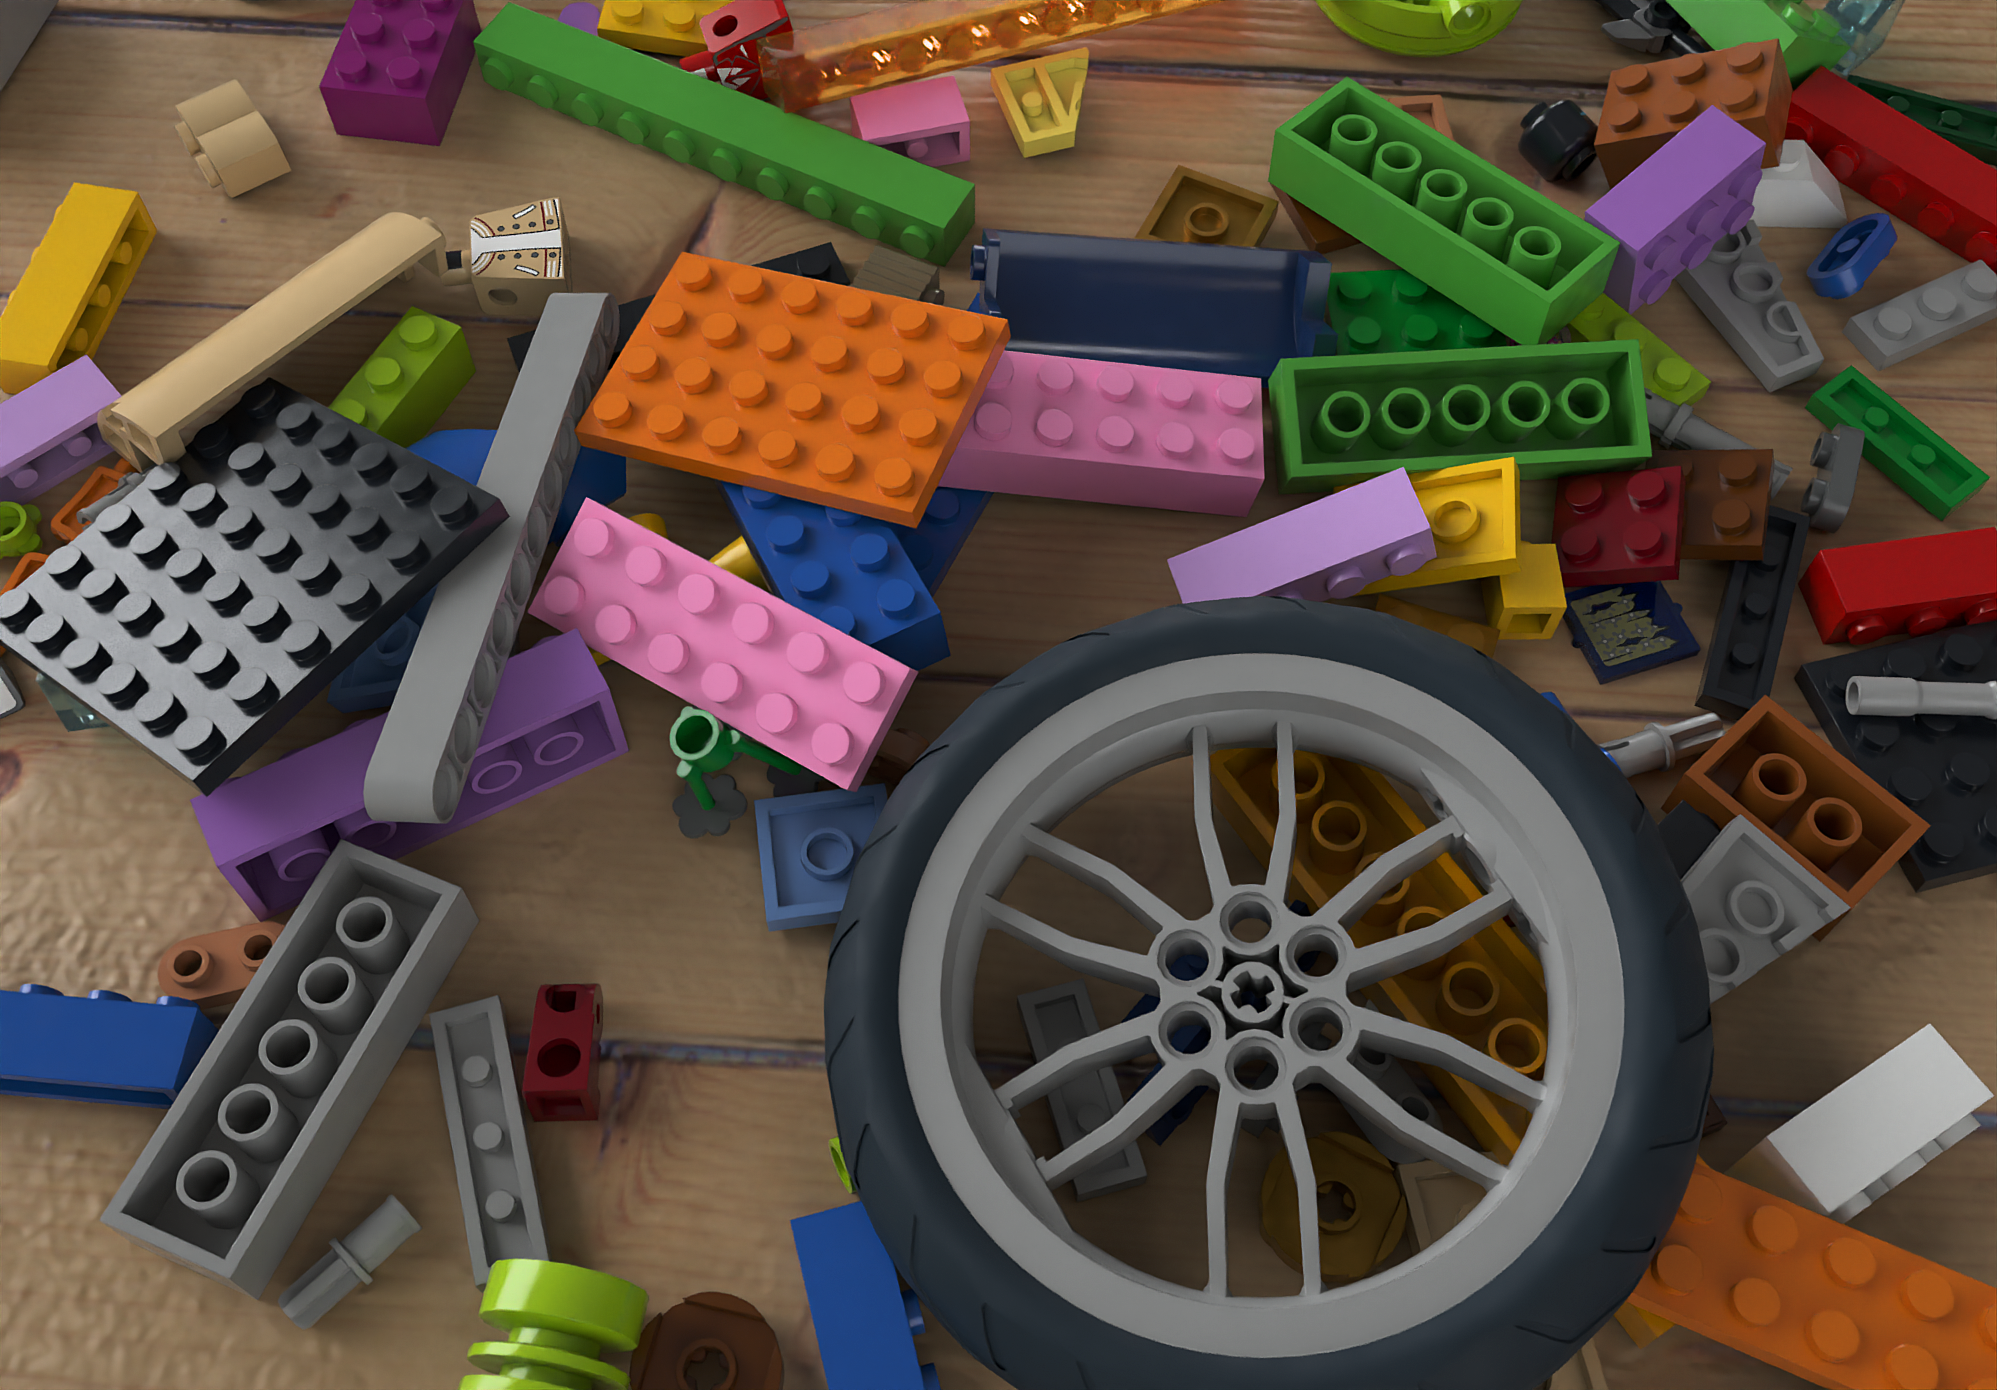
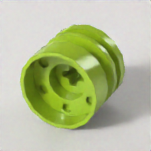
(556, 1327)

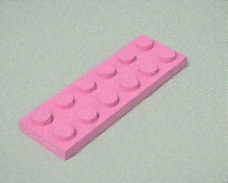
(723, 644)

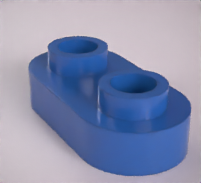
(1852, 256)

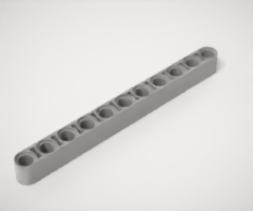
(480, 603)

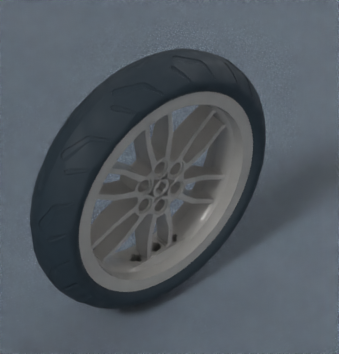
(1540, 828)

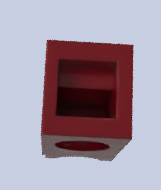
(564, 1053)

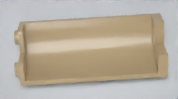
(148, 418)

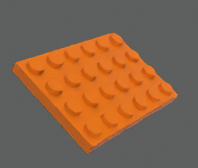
(797, 387)

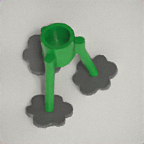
(710, 745)

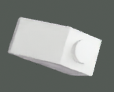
(1798, 192)

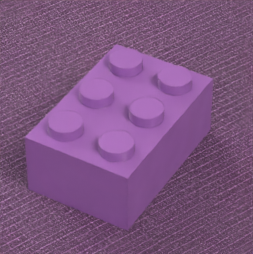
(1678, 206)

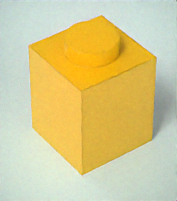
(1527, 601)

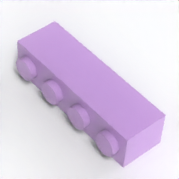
(52, 430)
(1315, 549)

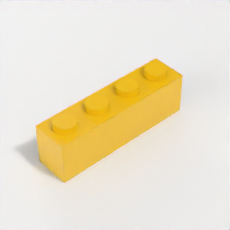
(73, 283)

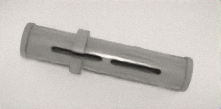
(1687, 431)

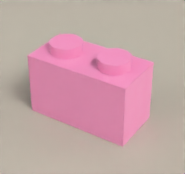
(915, 121)

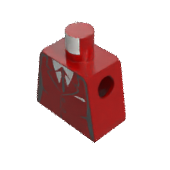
(732, 44)

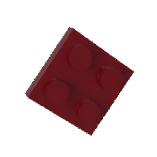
(1619, 526)

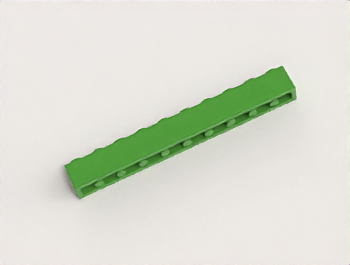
(728, 133)

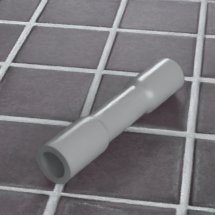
(1909, 697)

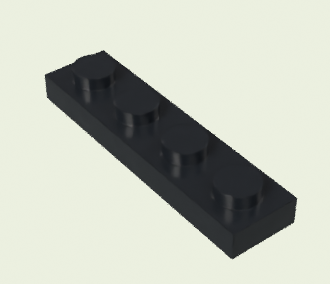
(1753, 620)

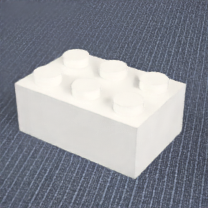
(1869, 1130)

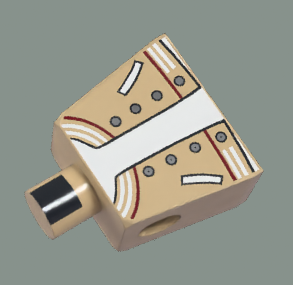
(515, 258)

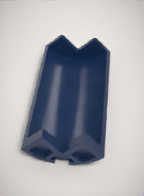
(1155, 300)

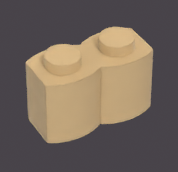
(232, 139)

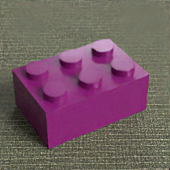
(400, 68)

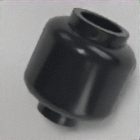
(1558, 140)

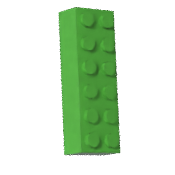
(1442, 213)
(1544, 404)

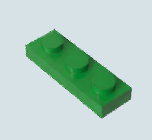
(1899, 443)

